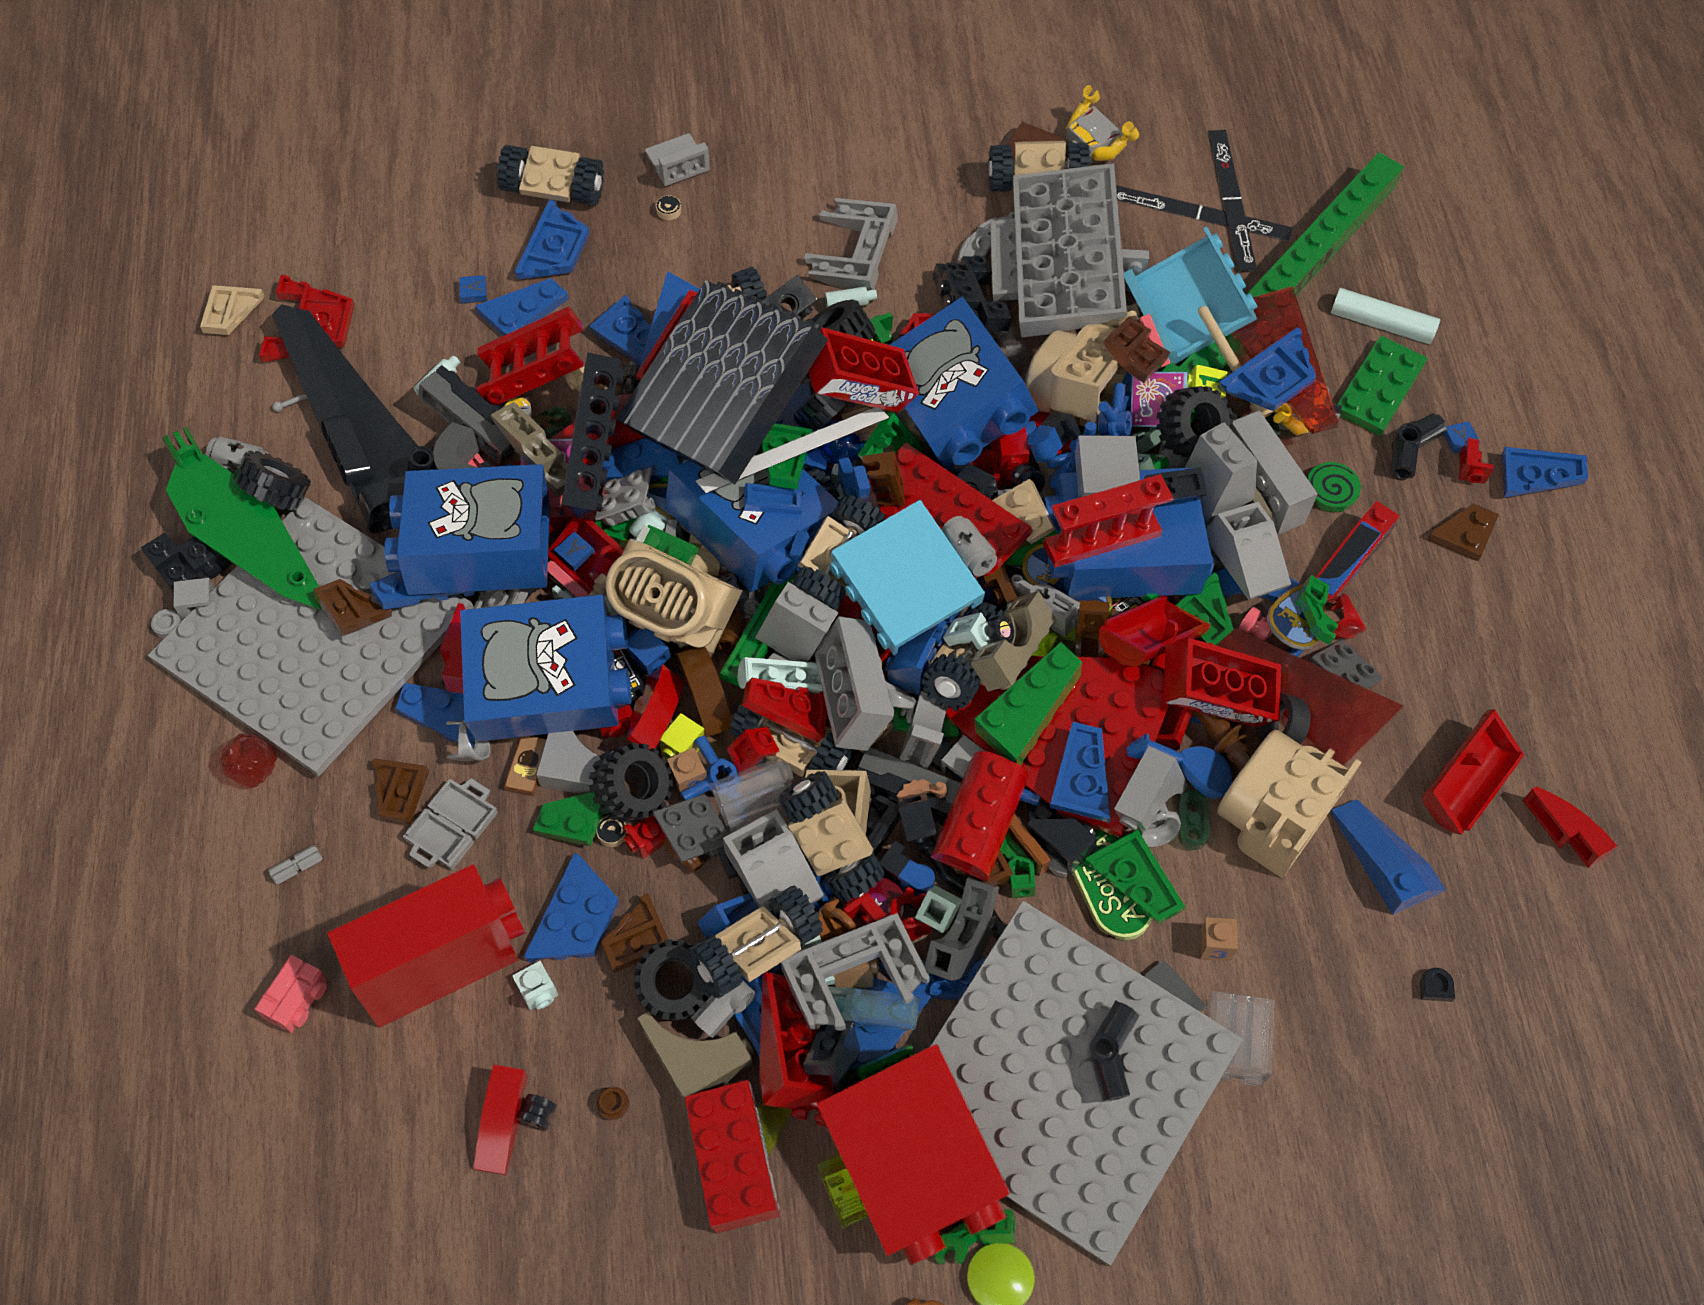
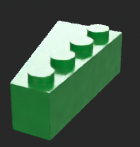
(1028, 706)

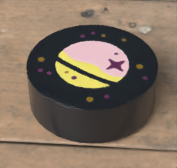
(1000, 629)

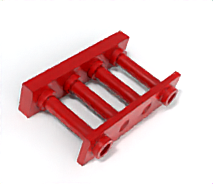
(524, 342)
(1107, 520)

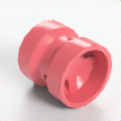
(1256, 625)

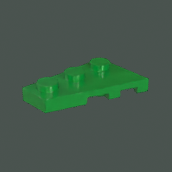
(788, 472)
(1138, 876)

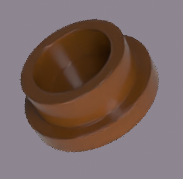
(613, 1103)

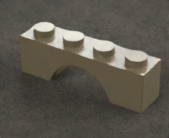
(1002, 661)

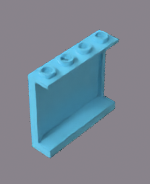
(1184, 283)
(905, 576)

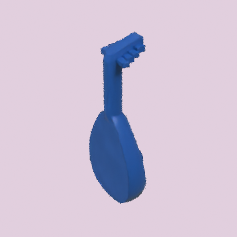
(1200, 766)

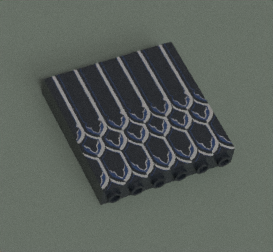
(722, 379)

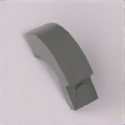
(455, 447)
(964, 943)

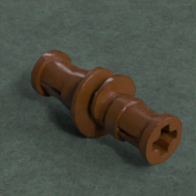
(1226, 738)

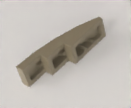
(532, 444)

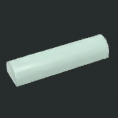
(1385, 316)
(789, 673)

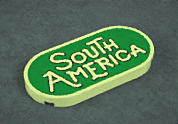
(1107, 905)

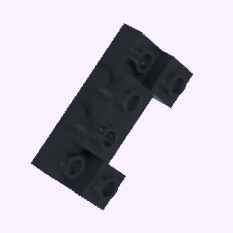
(964, 280)
(184, 562)

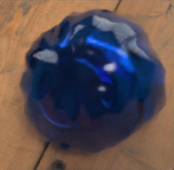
(841, 448)

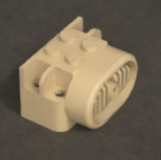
(1074, 373)
(669, 596)
(1283, 799)

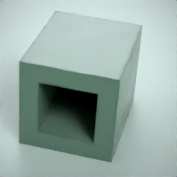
(938, 908)

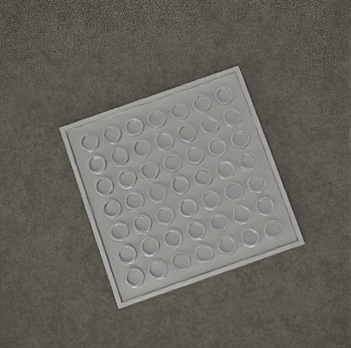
(286, 664)
(1033, 1091)

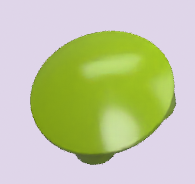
(1000, 1276)

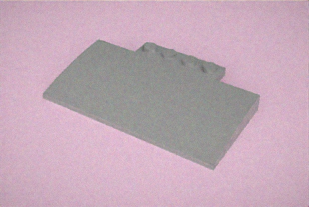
(1061, 250)

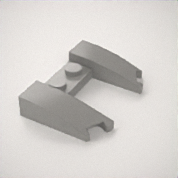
(876, 224)
(883, 939)

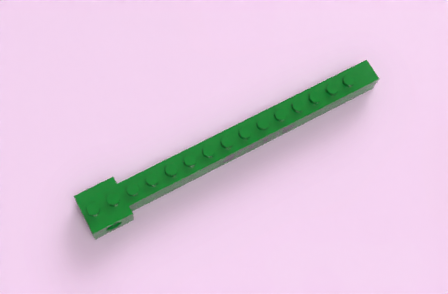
(1312, 249)

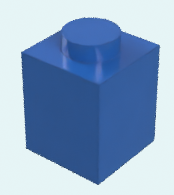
(647, 650)

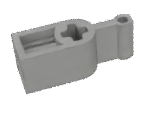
(1061, 605)

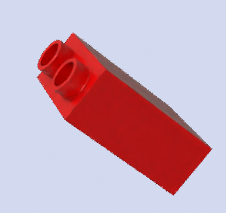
(427, 944)
(915, 1154)

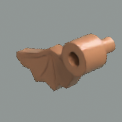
(921, 786)

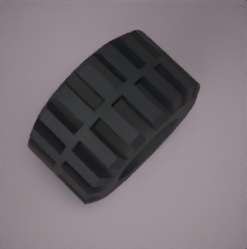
(847, 318)
(1176, 415)
(611, 789)
(645, 982)

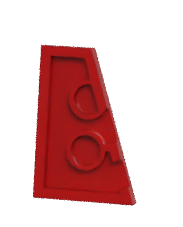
(789, 707)

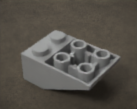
(1249, 549)
(770, 860)

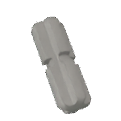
(289, 868)

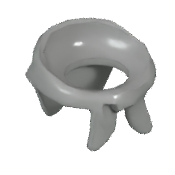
(901, 699)
(465, 752)
(1162, 828)

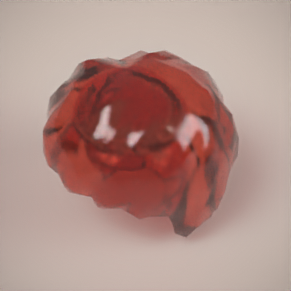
(247, 760)

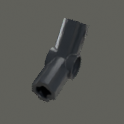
(1409, 440)
(1109, 1070)

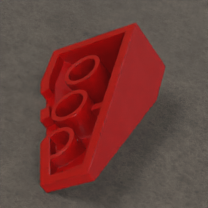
(784, 1048)

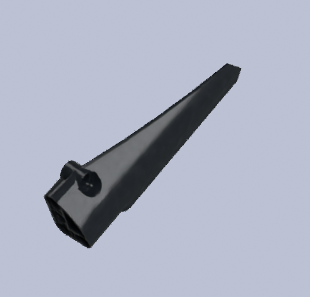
(359, 430)

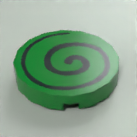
(1336, 486)

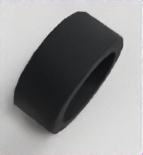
(1298, 719)

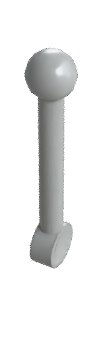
(278, 406)

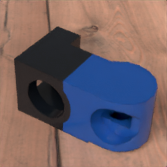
(1052, 435)
(905, 871)

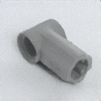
(718, 1011)

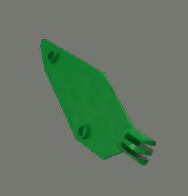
(236, 523)

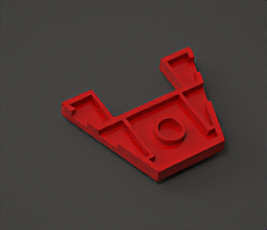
(329, 309)

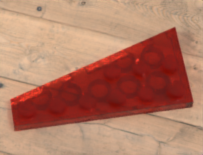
(1276, 317)
(1341, 711)

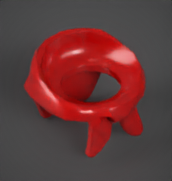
(1351, 623)
(913, 928)

